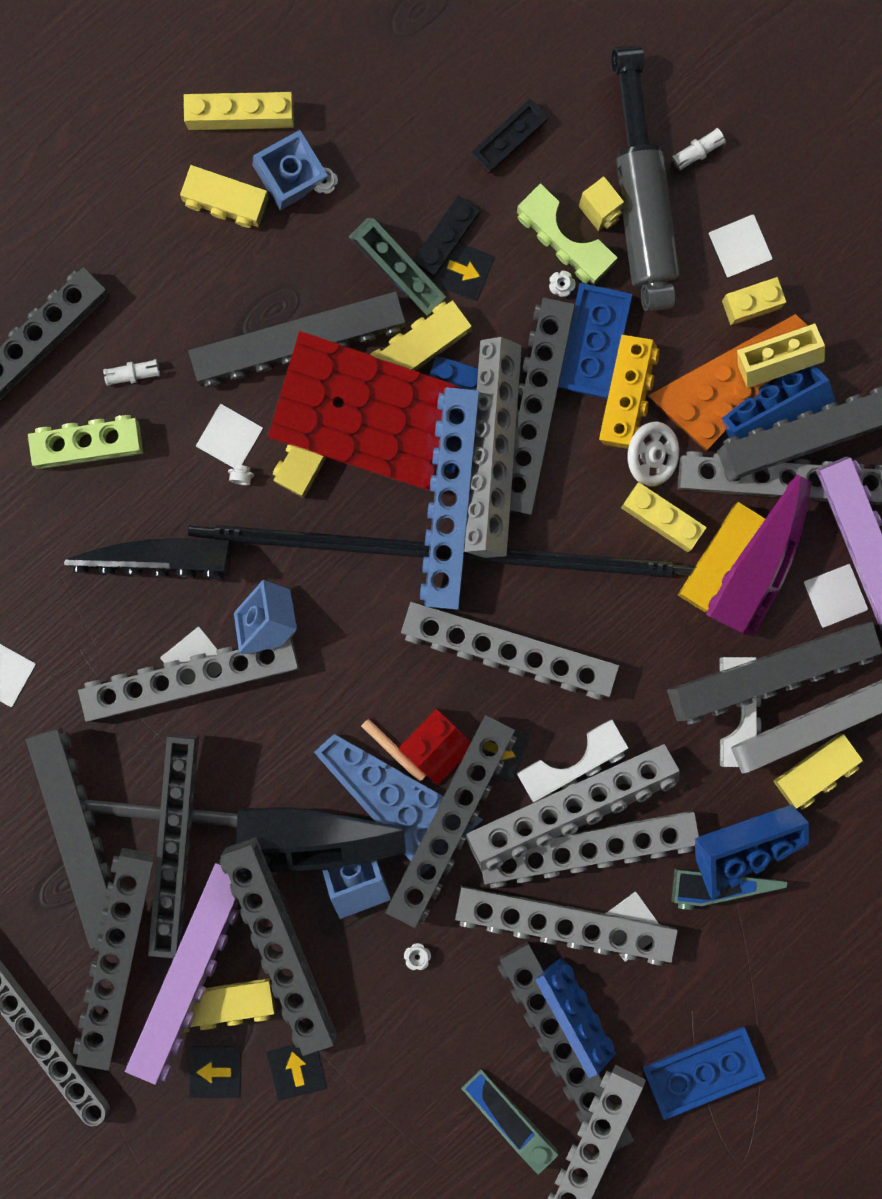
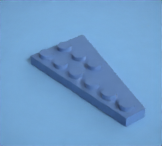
(387, 793)

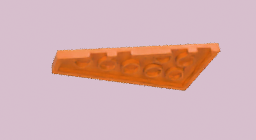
(713, 390)

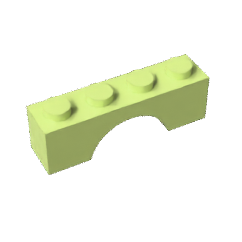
(589, 259)

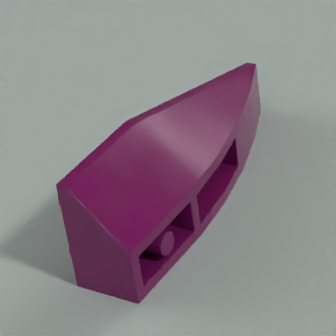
(763, 564)

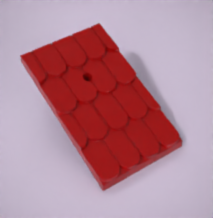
(384, 417)

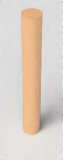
(393, 749)

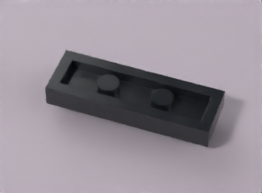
(509, 136)
(446, 236)

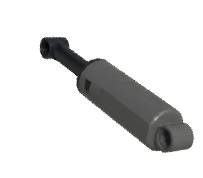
(644, 192)

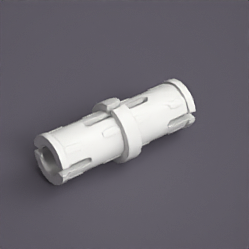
(698, 149)
(131, 372)

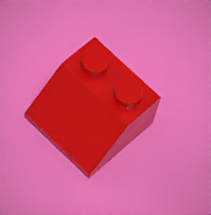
(436, 747)

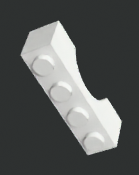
(749, 724)
(602, 745)

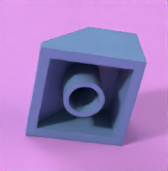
(289, 169)
(265, 618)
(356, 887)

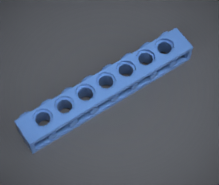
(466, 402)

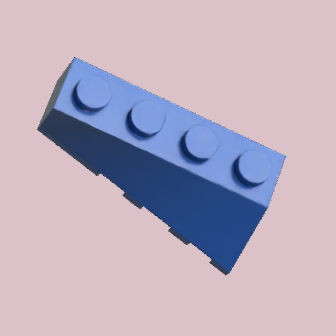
(781, 400)
(749, 847)

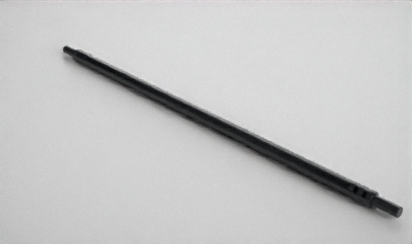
(418, 549)

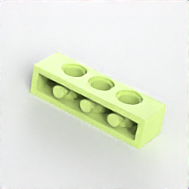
(42, 442)

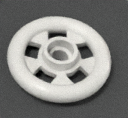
(653, 454)

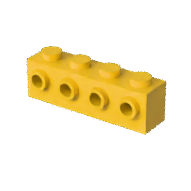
(628, 390)
(720, 556)

